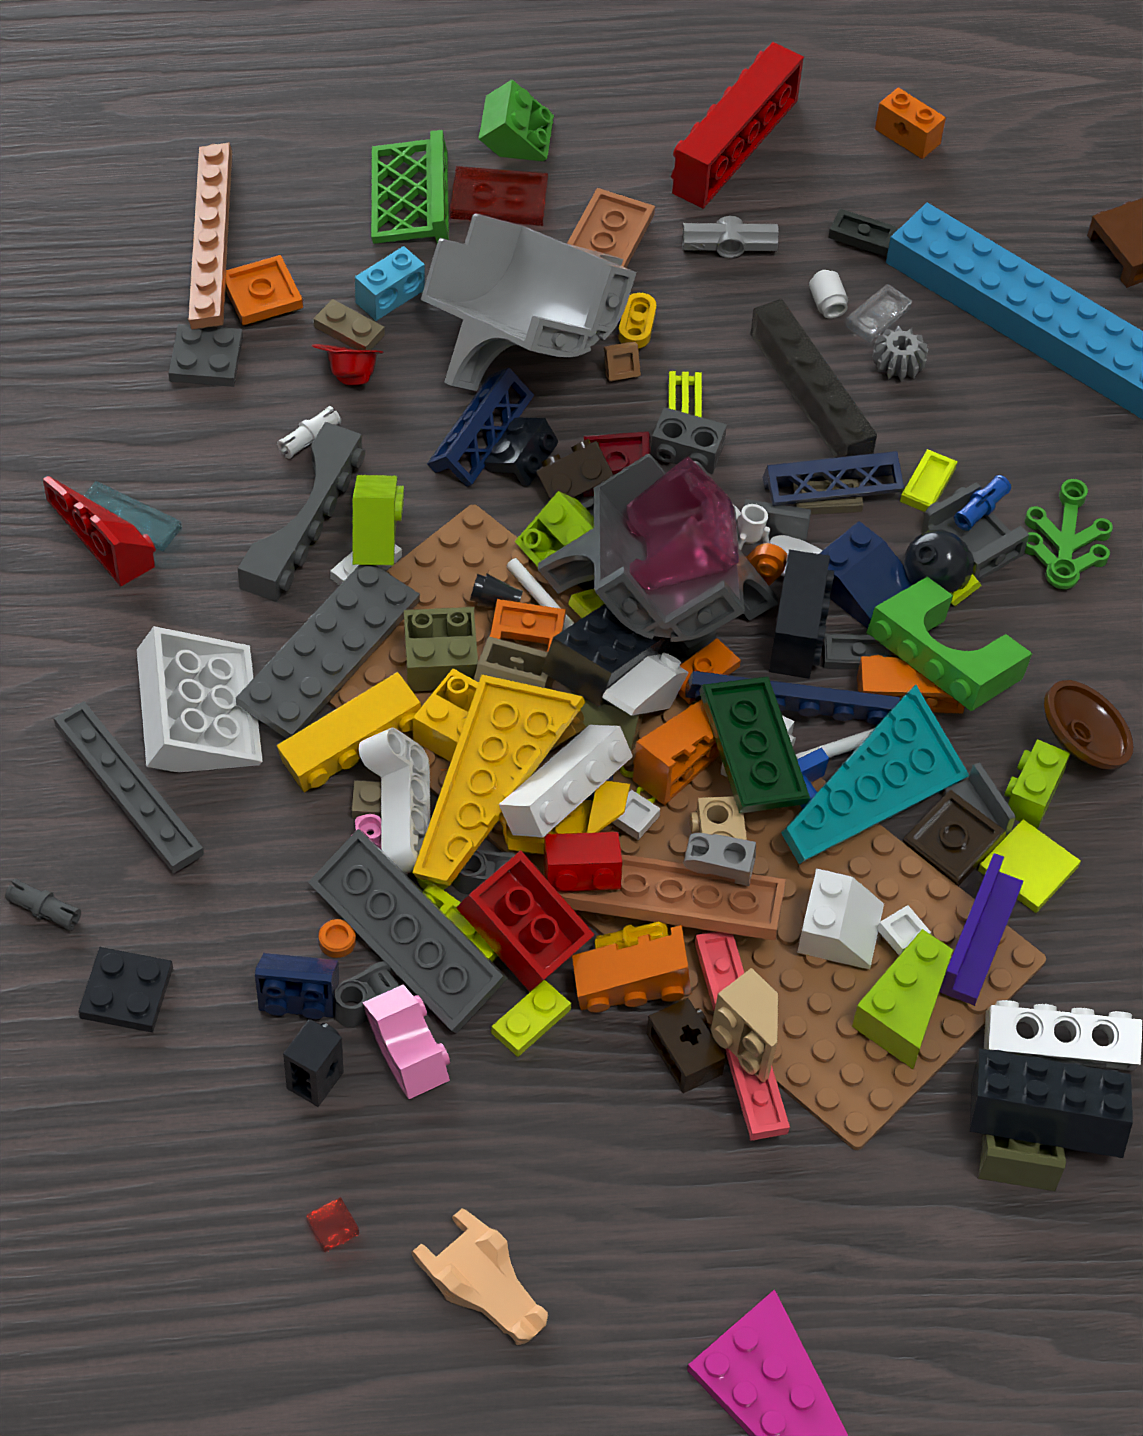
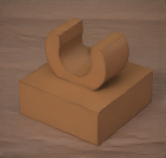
(622, 361)

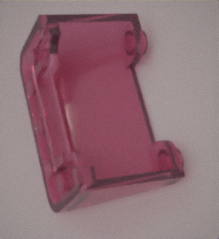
(685, 528)

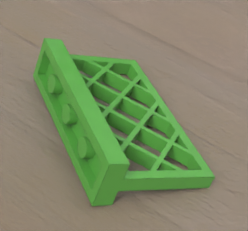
(435, 181)

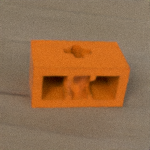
(910, 123)

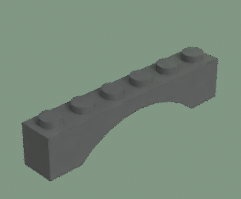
(273, 560)

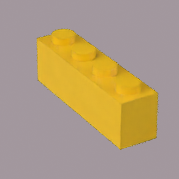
(335, 738)

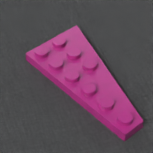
(767, 1377)

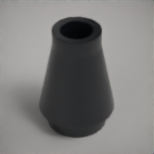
(489, 589)

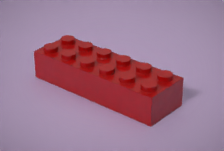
(736, 124)

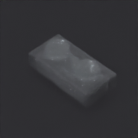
(878, 313)

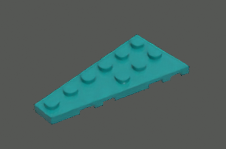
(889, 772)

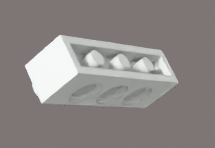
(1122, 1031)

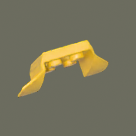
(588, 817)

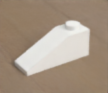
(648, 686)

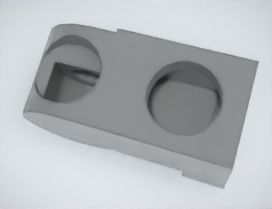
(721, 856)

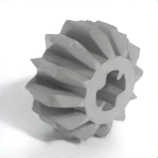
(900, 353)

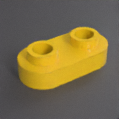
(638, 319)

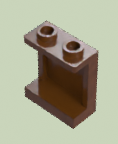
(1123, 234)

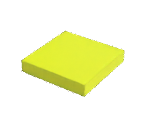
(1036, 861)

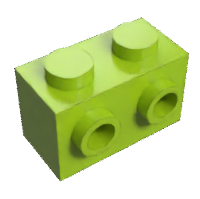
(1037, 783)

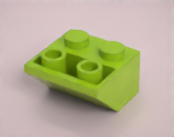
(555, 527)

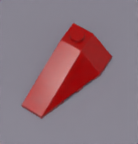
(108, 537)

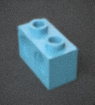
(389, 283)

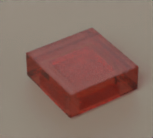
(332, 1224)

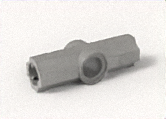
(730, 237)

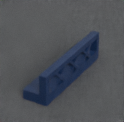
(472, 421)
(834, 470)

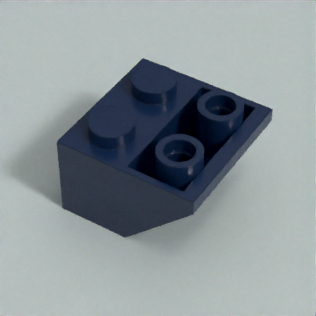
(296, 985)

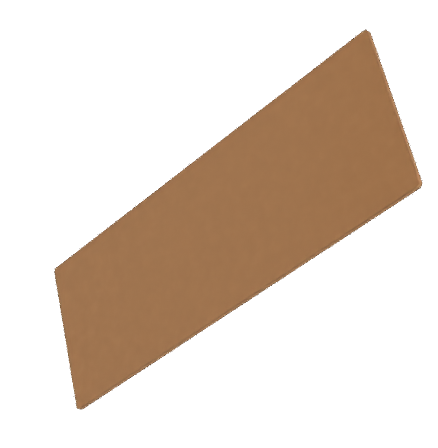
(818, 1053)

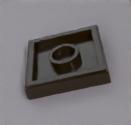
(954, 837)

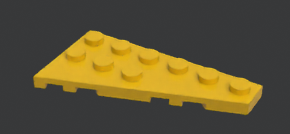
(499, 748)

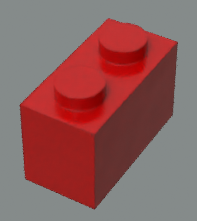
(583, 861)

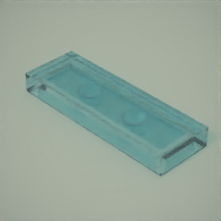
(147, 520)

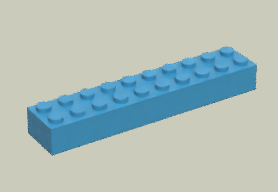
(1022, 304)

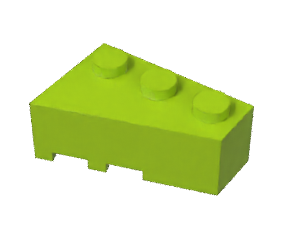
(375, 511)
(904, 998)

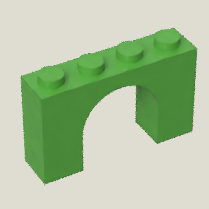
(964, 675)

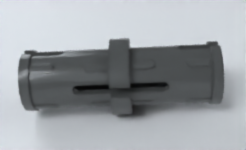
(43, 904)

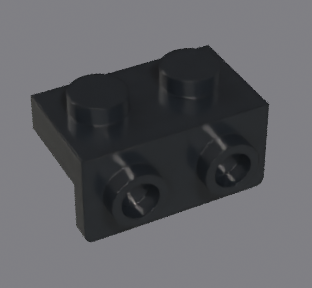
(522, 448)

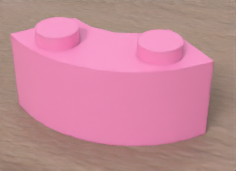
(406, 1041)

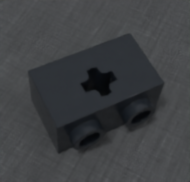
(314, 1062)

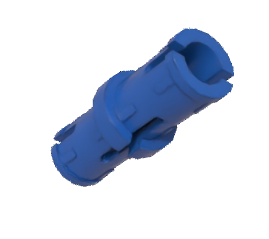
(982, 502)

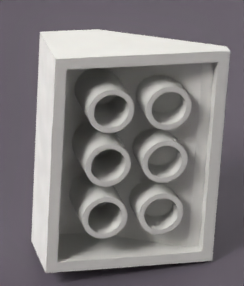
(191, 702)

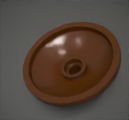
(1088, 725)

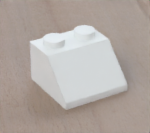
(840, 920)

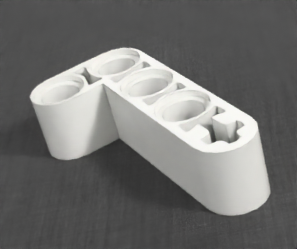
(404, 793)

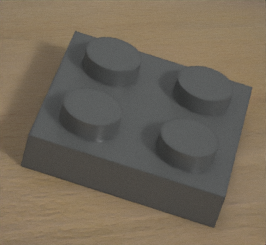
(206, 355)

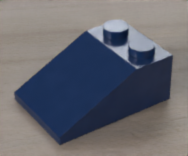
(863, 572)

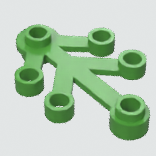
(1072, 496)

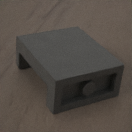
(988, 539)

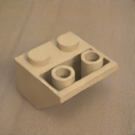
(748, 1022)

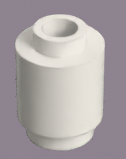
(829, 294)

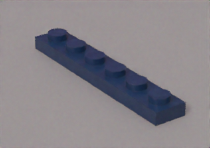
(811, 700)

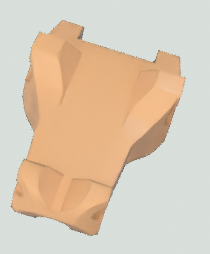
(480, 1276)

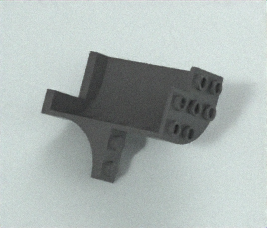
(671, 612)

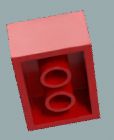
(525, 920)

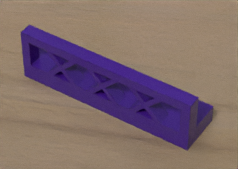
(981, 934)

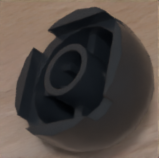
(941, 558)

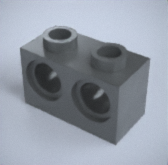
(688, 435)

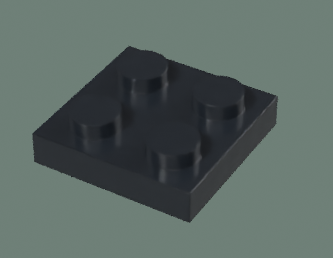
(126, 989)

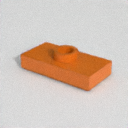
(711, 659)

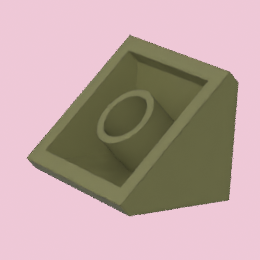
(1021, 1163)

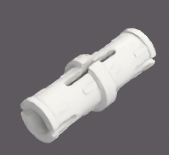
(307, 432)

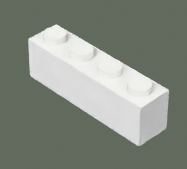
(565, 780)

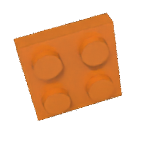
(262, 290)

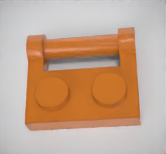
(527, 622)

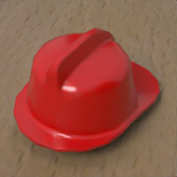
(350, 365)

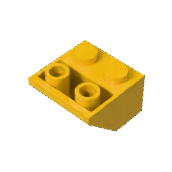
(443, 714)

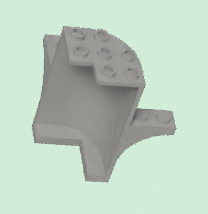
(523, 292)

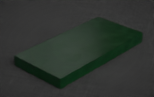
(754, 744)

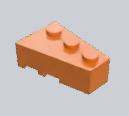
(675, 753)
(633, 973)

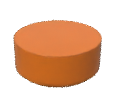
(337, 938)

